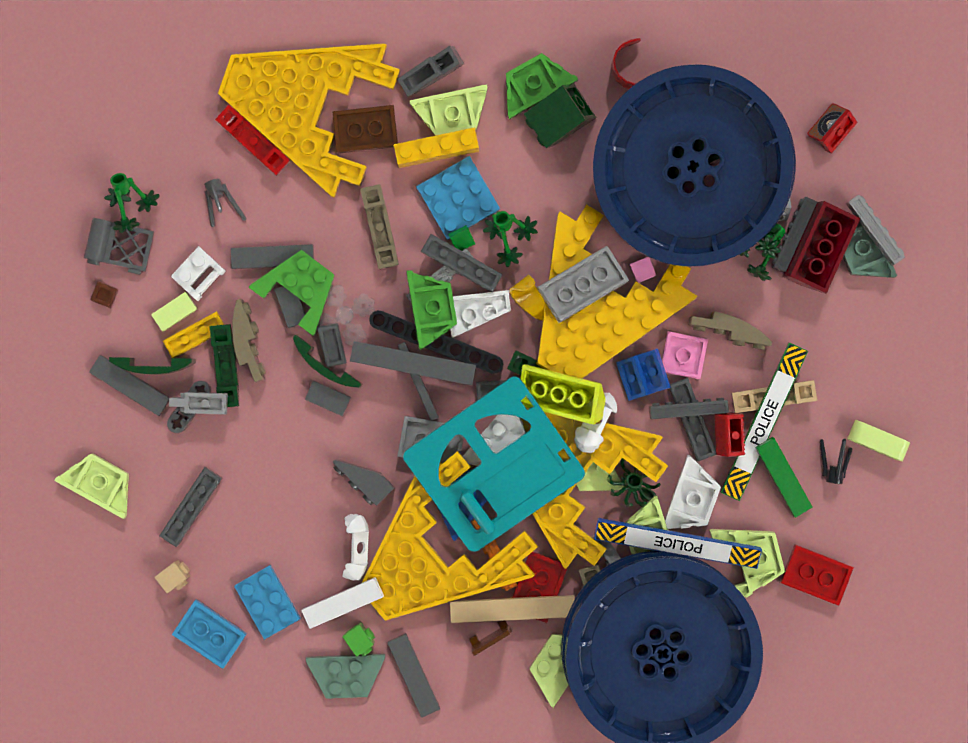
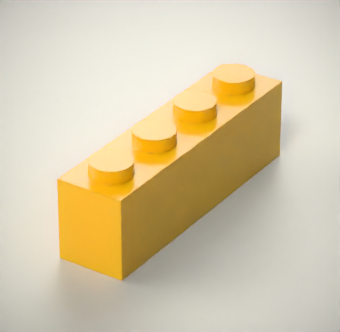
(436, 147)

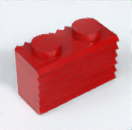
(729, 434)

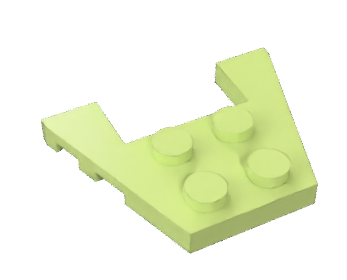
(770, 561)

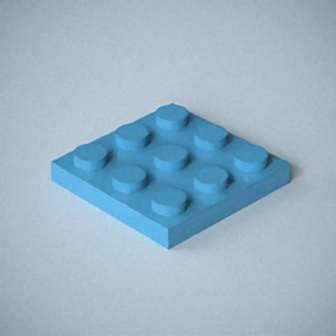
(458, 197)

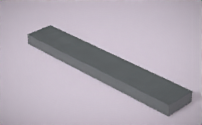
(412, 363)

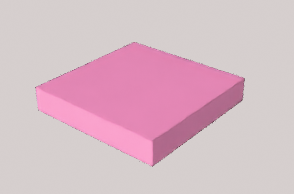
(684, 355)

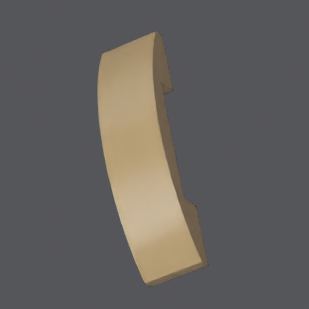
(751, 399)

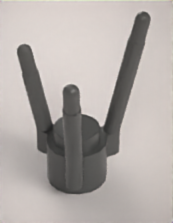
(215, 190)

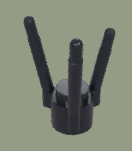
(835, 473)

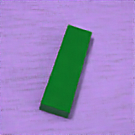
(783, 477)

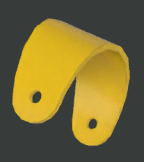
(528, 297)

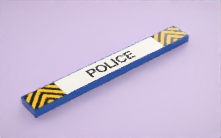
(677, 543)

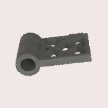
(101, 244)

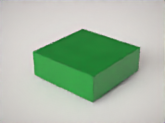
(462, 238)

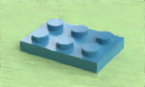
(267, 602)
(209, 634)

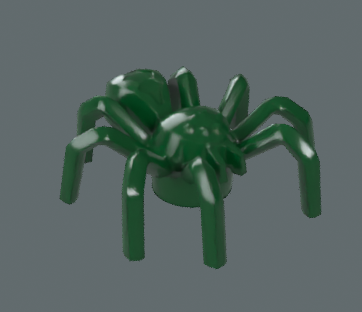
(632, 483)

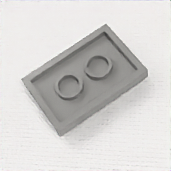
(415, 429)

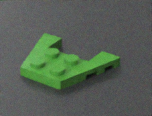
(305, 280)

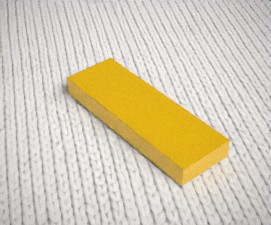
(192, 335)

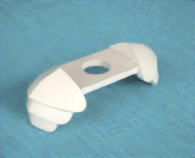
(589, 436)
(359, 529)

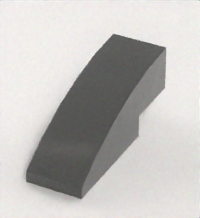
(431, 71)

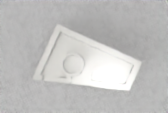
(478, 309)

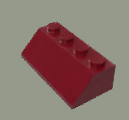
(821, 247)

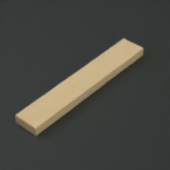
(510, 608)

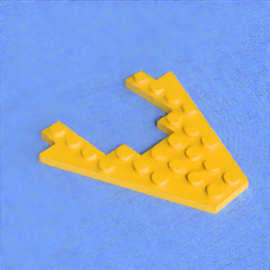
(413, 572)

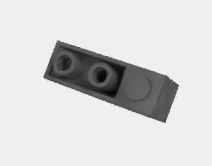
(370, 482)

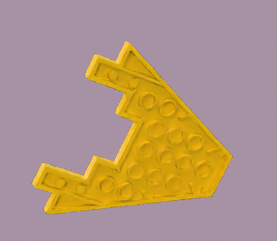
(285, 96)
(610, 323)
(560, 514)

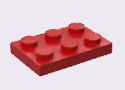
(816, 575)
(546, 581)

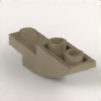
(738, 330)
(243, 333)

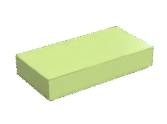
(174, 311)

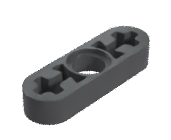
(185, 422)

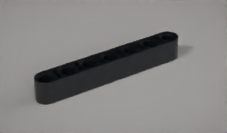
(409, 327)

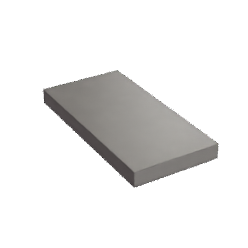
(582, 284)

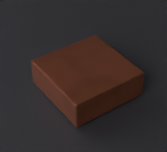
(104, 294)

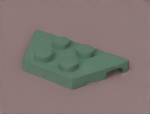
(865, 258)
(345, 674)

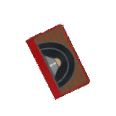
(832, 127)

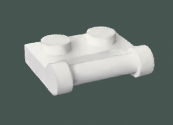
(192, 270)

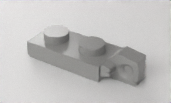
(201, 403)

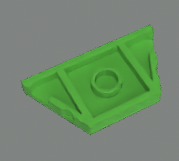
(534, 82)
(431, 307)

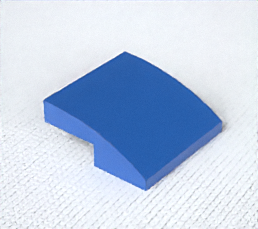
(643, 374)

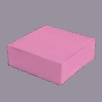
(642, 269)

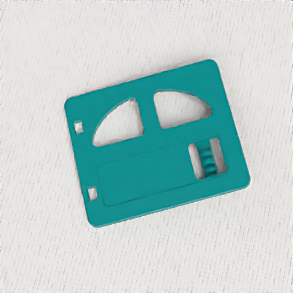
(512, 480)

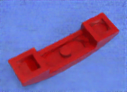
(252, 140)

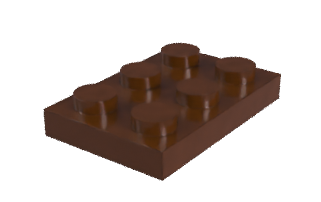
(365, 129)

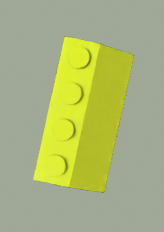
(564, 394)

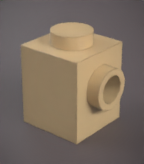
(173, 576)

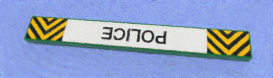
(764, 420)

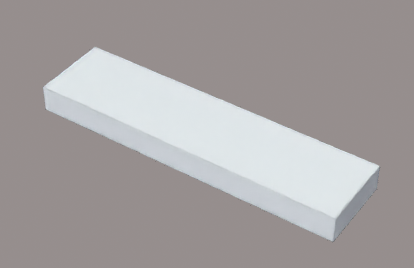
(342, 602)

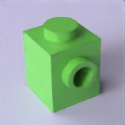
(359, 639)

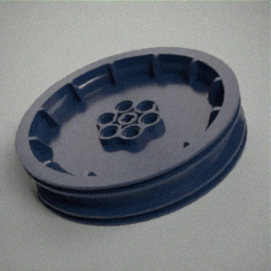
(675, 111)
(672, 594)

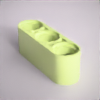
(878, 440)

